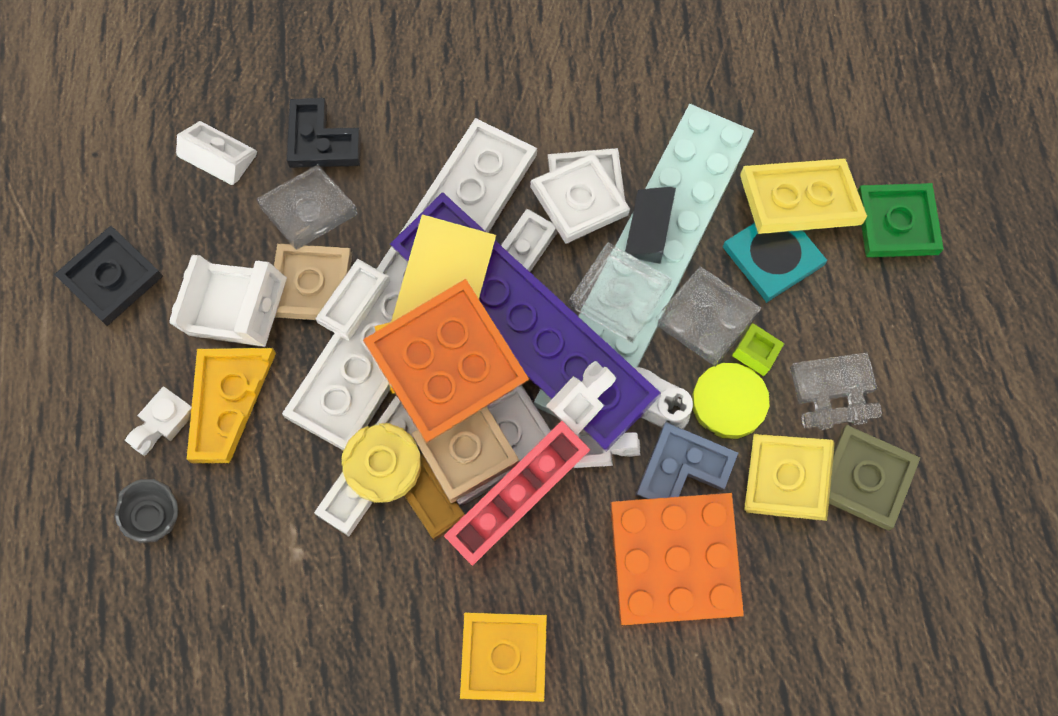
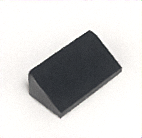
(650, 223)

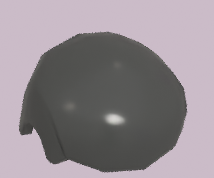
(146, 510)

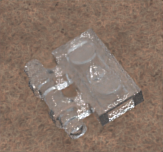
(836, 378)

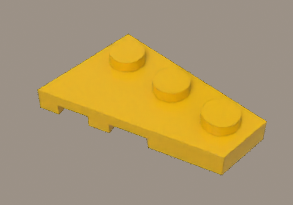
(223, 400)

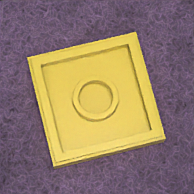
(790, 477)

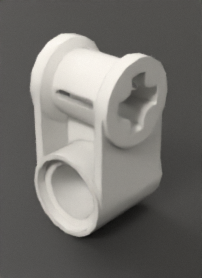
(658, 411)

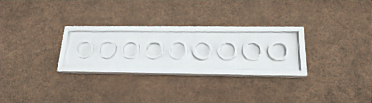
(345, 380)

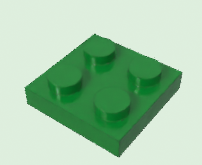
(900, 220)

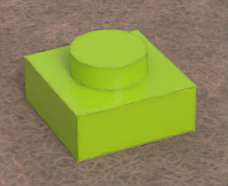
(758, 349)

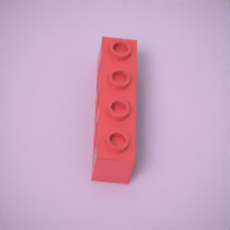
(517, 493)

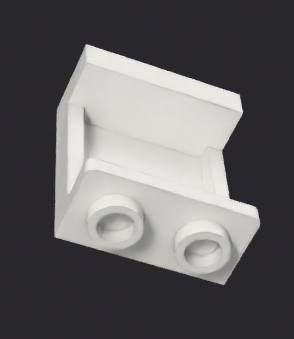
(228, 301)

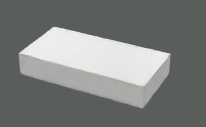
(353, 299)

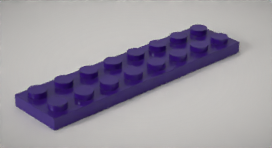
(547, 334)

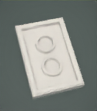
(520, 425)

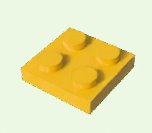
(503, 657)

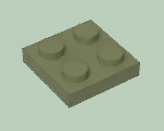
(870, 477)

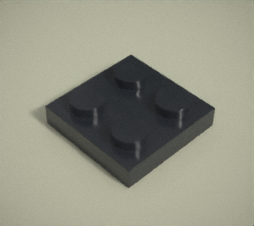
(109, 275)

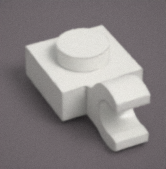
(578, 400)
(162, 416)
(626, 445)

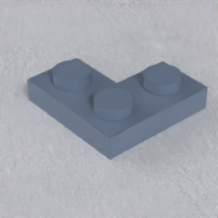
(684, 455)

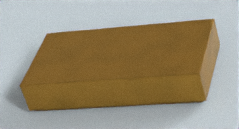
(432, 504)

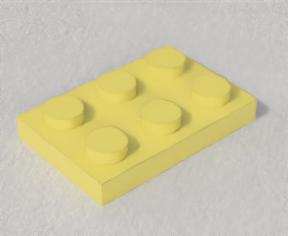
(802, 196)

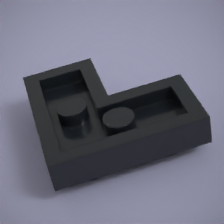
(315, 144)

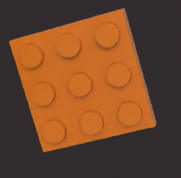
(445, 360)
(676, 559)

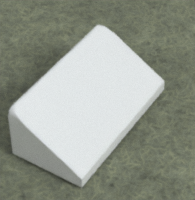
(214, 152)

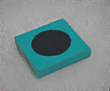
(774, 259)

